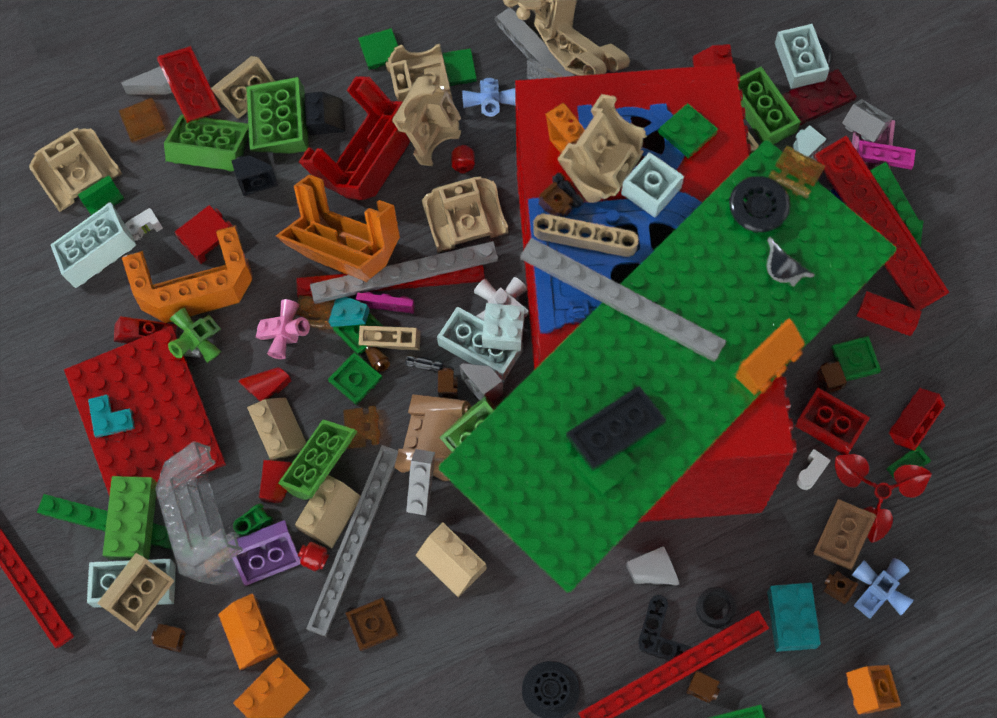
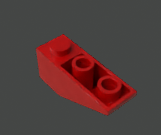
(132, 329)

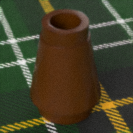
(378, 359)

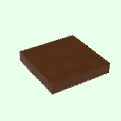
(371, 624)

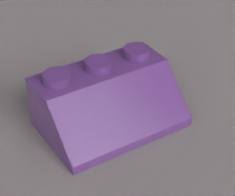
(266, 553)

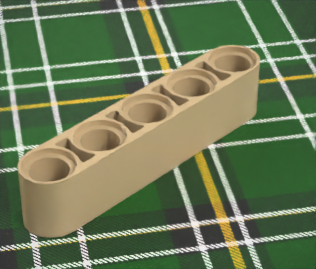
(595, 231)

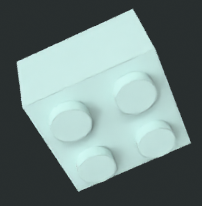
(652, 184)
(503, 327)

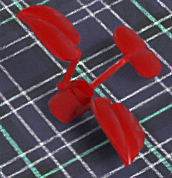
(910, 479)

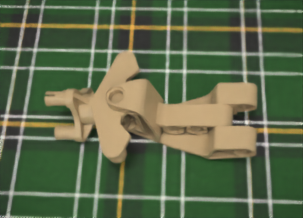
(567, 45)

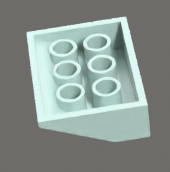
(92, 245)

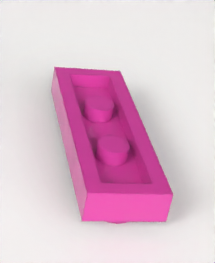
(882, 153)
(386, 302)

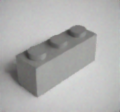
(420, 482)

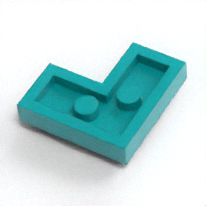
(105, 421)

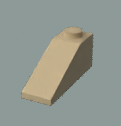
(390, 337)

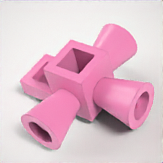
(283, 329)

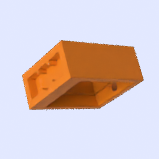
(560, 129)

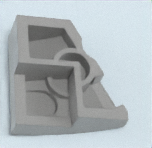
(653, 568)

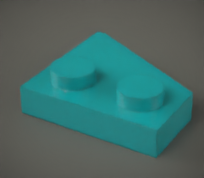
(348, 312)

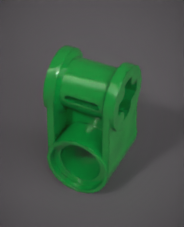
(253, 520)

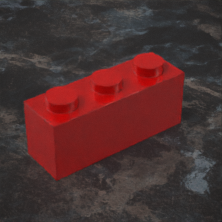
(889, 313)
(917, 419)

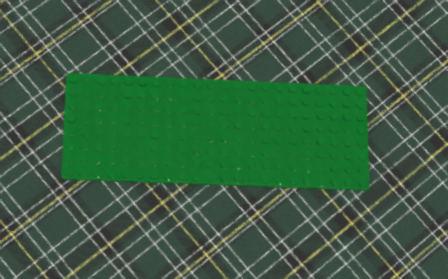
(708, 273)

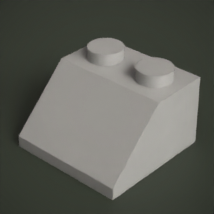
(866, 120)
(482, 381)

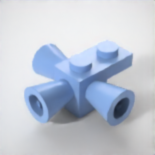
(489, 97)
(882, 588)

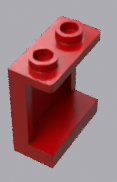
(200, 233)

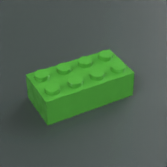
(766, 107)
(130, 517)

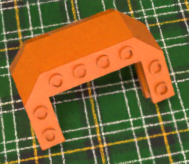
(339, 240)
(197, 291)

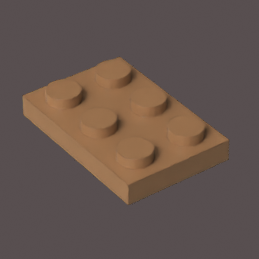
(845, 534)

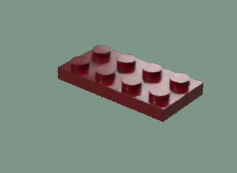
(820, 98)

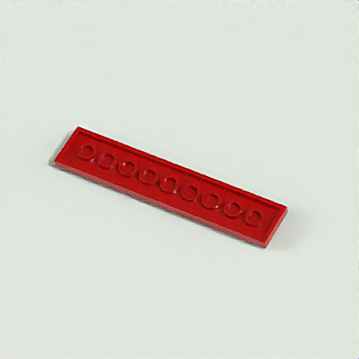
(866, 198)

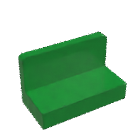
(100, 195)

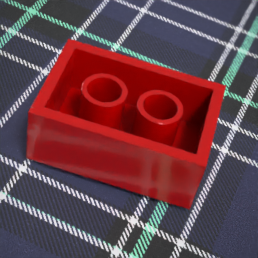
(832, 421)

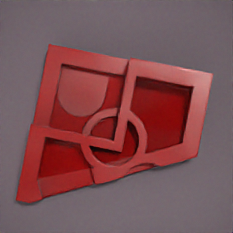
(266, 383)
(271, 475)

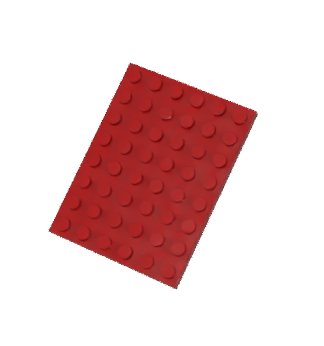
(162, 403)

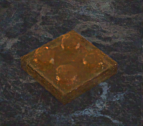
(141, 120)

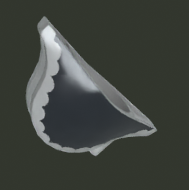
(783, 267)

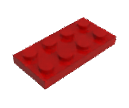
(188, 84)

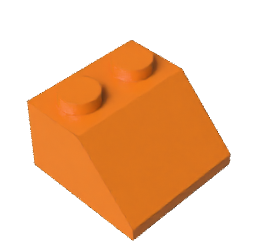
(873, 689)

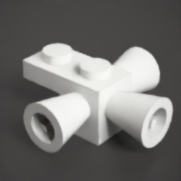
(507, 297)

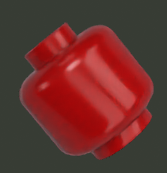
(462, 158)
(313, 556)

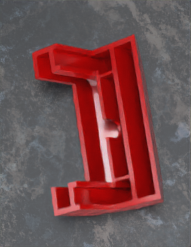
(370, 152)

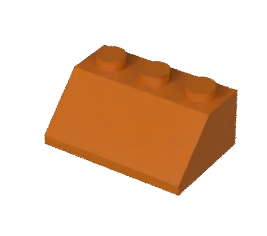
(771, 358)
(247, 632)
(272, 693)

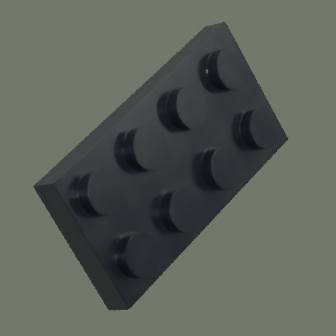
(616, 428)

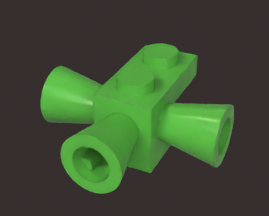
(194, 336)

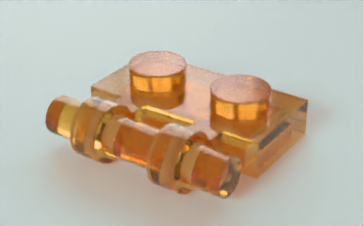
(801, 167)
(308, 309)
(355, 419)

